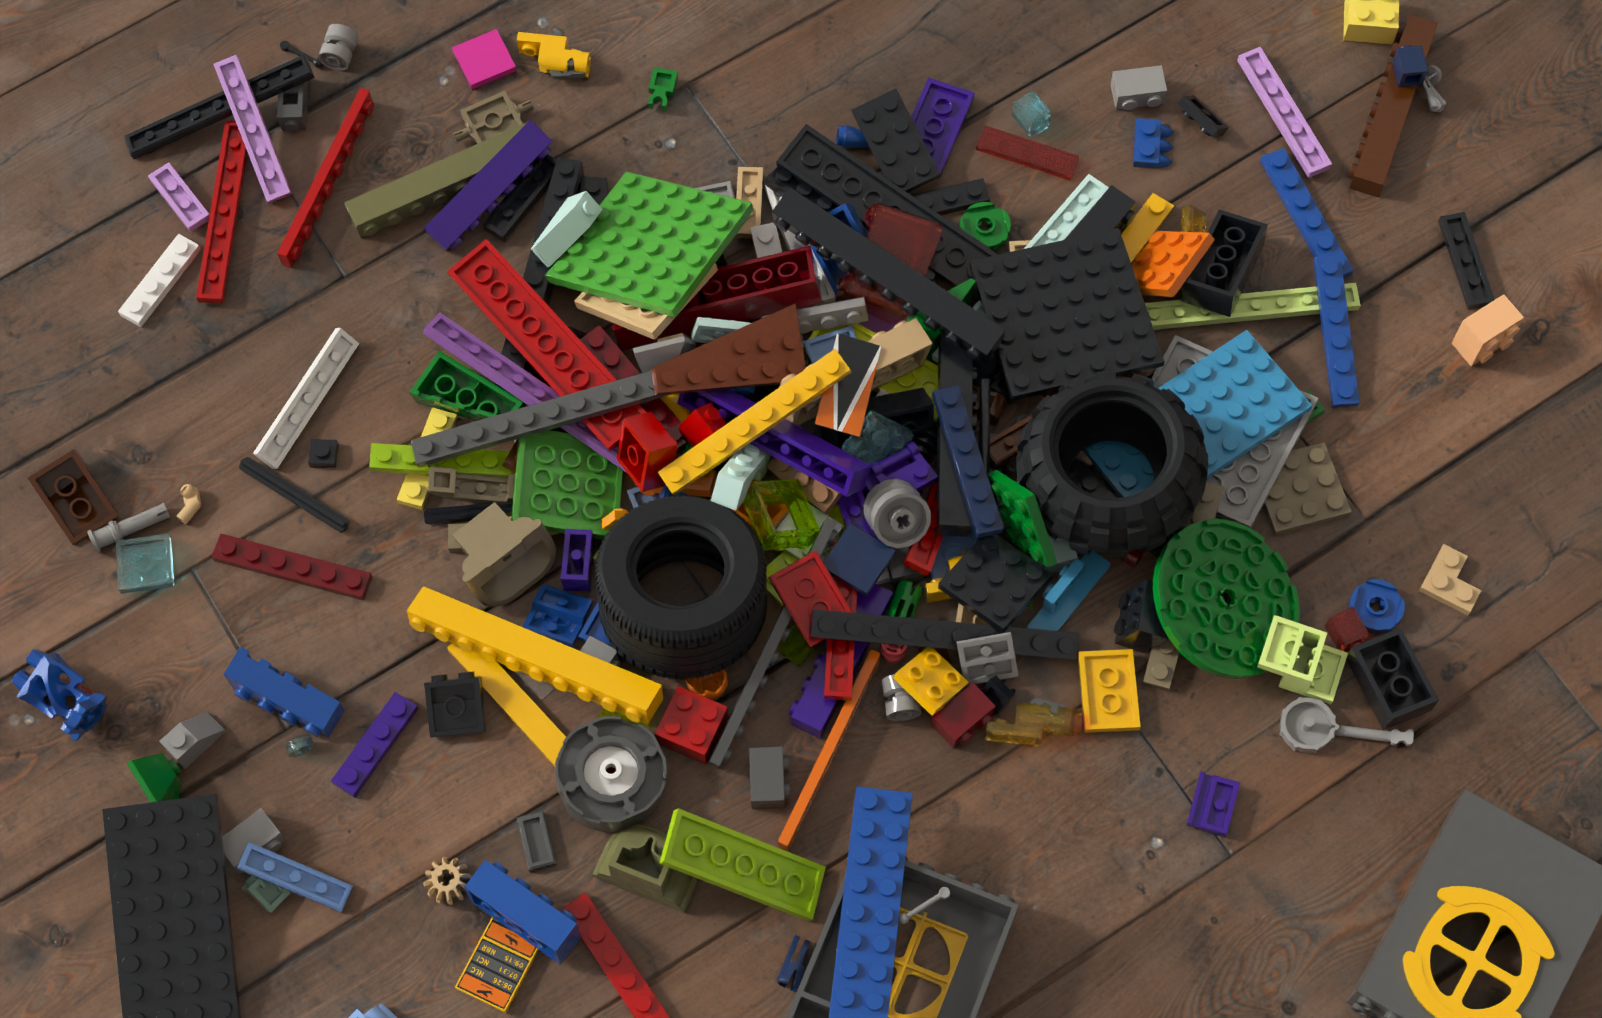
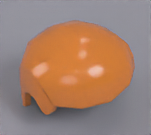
(709, 686)

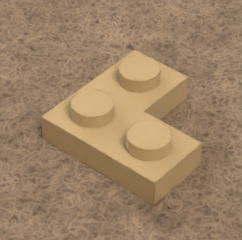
(1444, 585)

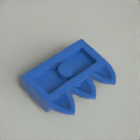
(1149, 145)

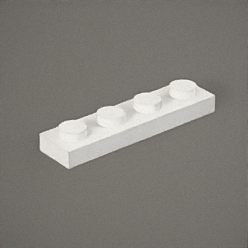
(159, 280)

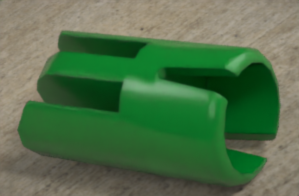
(905, 600)

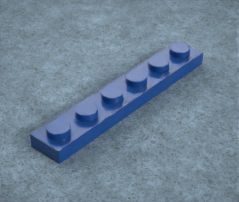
(1302, 207)
(1336, 331)

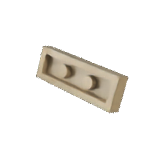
(750, 190)

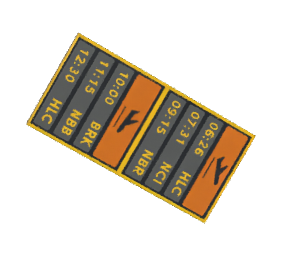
(497, 967)

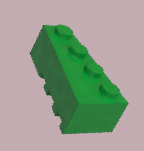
(461, 391)

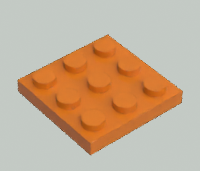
(1169, 261)

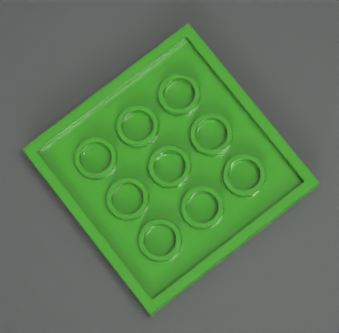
(564, 483)

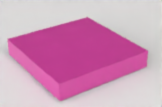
(484, 59)

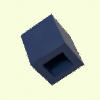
(1409, 66)

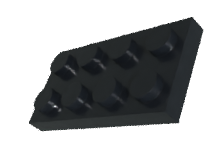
(895, 141)

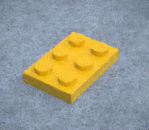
(1108, 691)

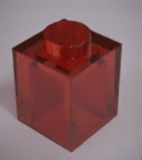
(1346, 630)

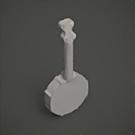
(1310, 726)

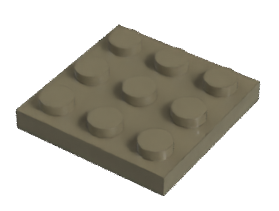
(1306, 492)

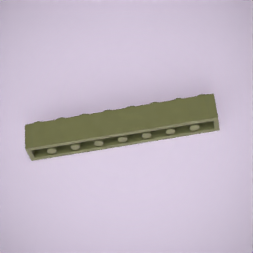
(422, 188)

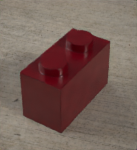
(963, 716)

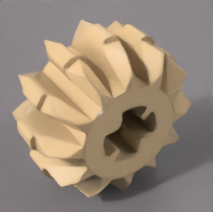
(438, 877)

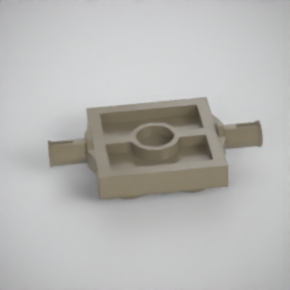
(491, 117)

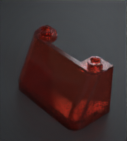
(904, 237)

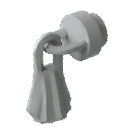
(1435, 101)

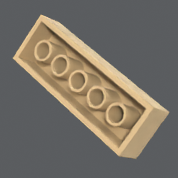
(900, 353)

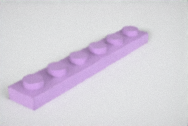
(1284, 112)
(252, 129)

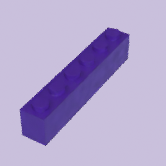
(488, 185)
(813, 711)

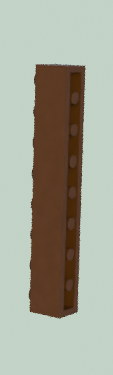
(1388, 114)

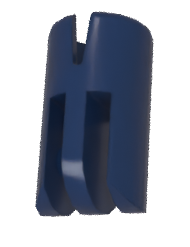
(794, 968)

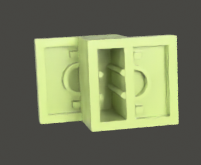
(1302, 659)

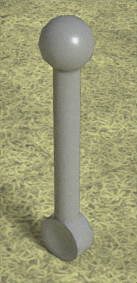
(944, 893)

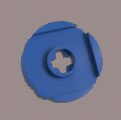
(1389, 599)

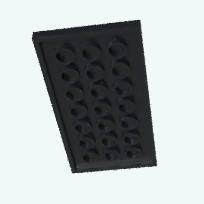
(171, 909)

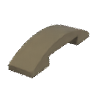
(470, 487)

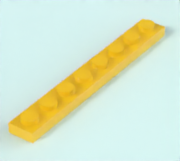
(754, 422)

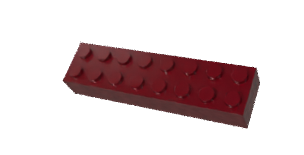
(743, 294)

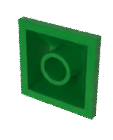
(157, 777)

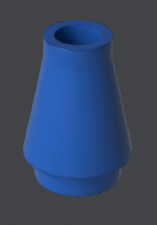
(850, 137)

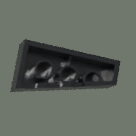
(908, 408)

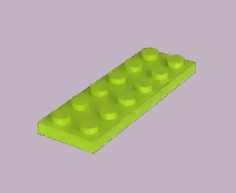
(742, 864)

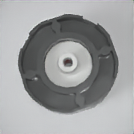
(610, 774)

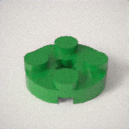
(993, 216)

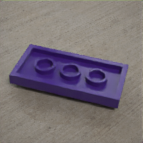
(940, 118)

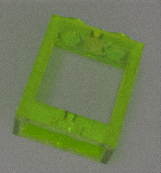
(781, 492)

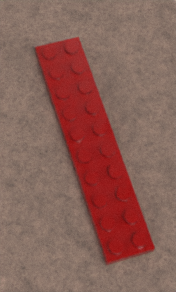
(537, 333)

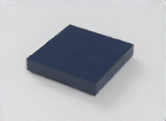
(858, 559)

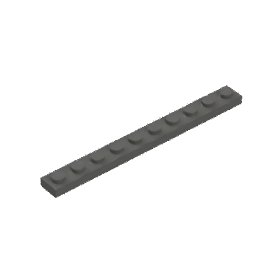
(534, 419)
(767, 656)

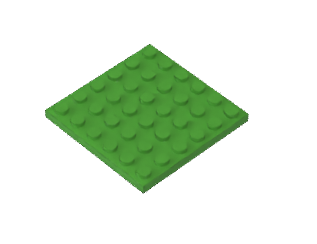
(651, 243)

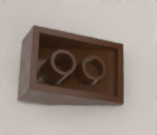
(73, 496)

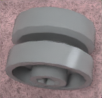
(897, 513)

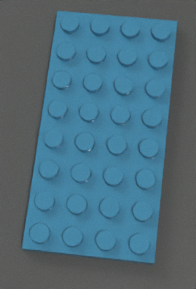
(1237, 402)

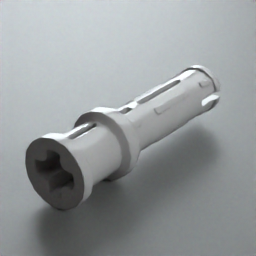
(116, 531)

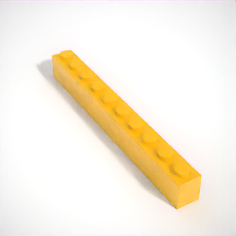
(535, 655)

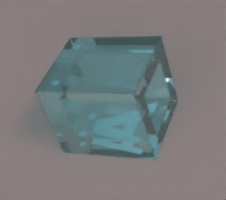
(1031, 113)

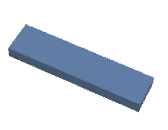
(294, 877)

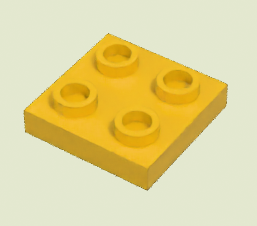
(930, 680)

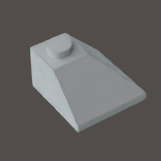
(660, 352)

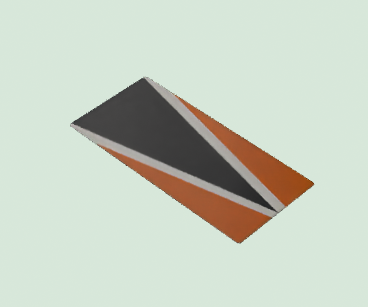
(846, 402)

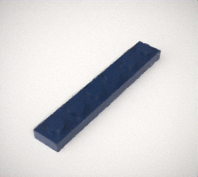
(967, 461)

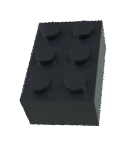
(1392, 678)

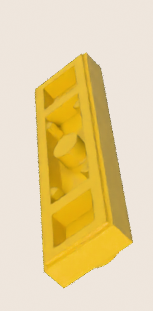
(1145, 224)

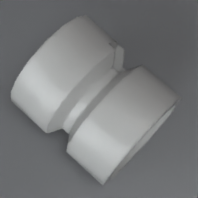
(338, 47)
(900, 703)

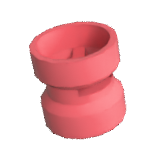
(893, 653)

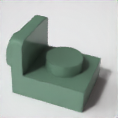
(264, 893)

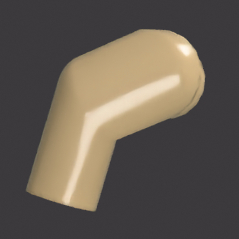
(192, 503)

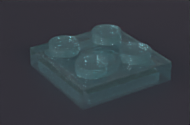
(144, 563)

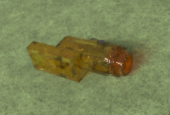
(1033, 720)

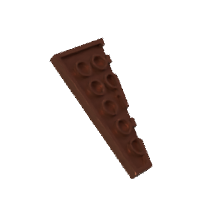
(741, 359)

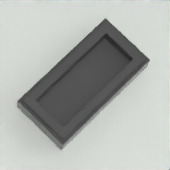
(536, 841)

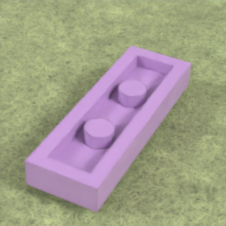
(179, 197)

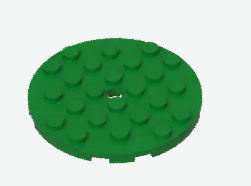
(1188, 600)

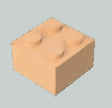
(1487, 331)

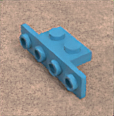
(1069, 591)

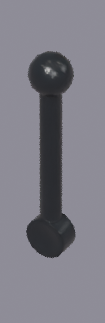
(285, 46)

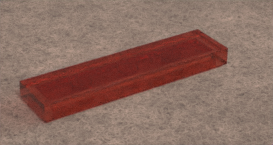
(1027, 152)

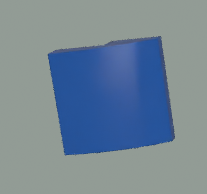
(558, 614)

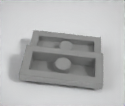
(987, 657)

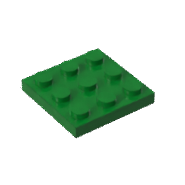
(1022, 518)

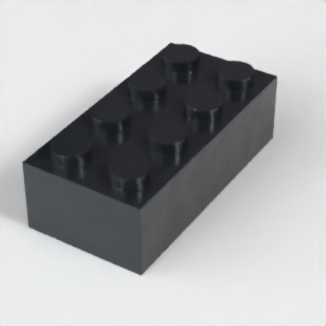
(1226, 264)

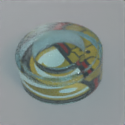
(299, 745)

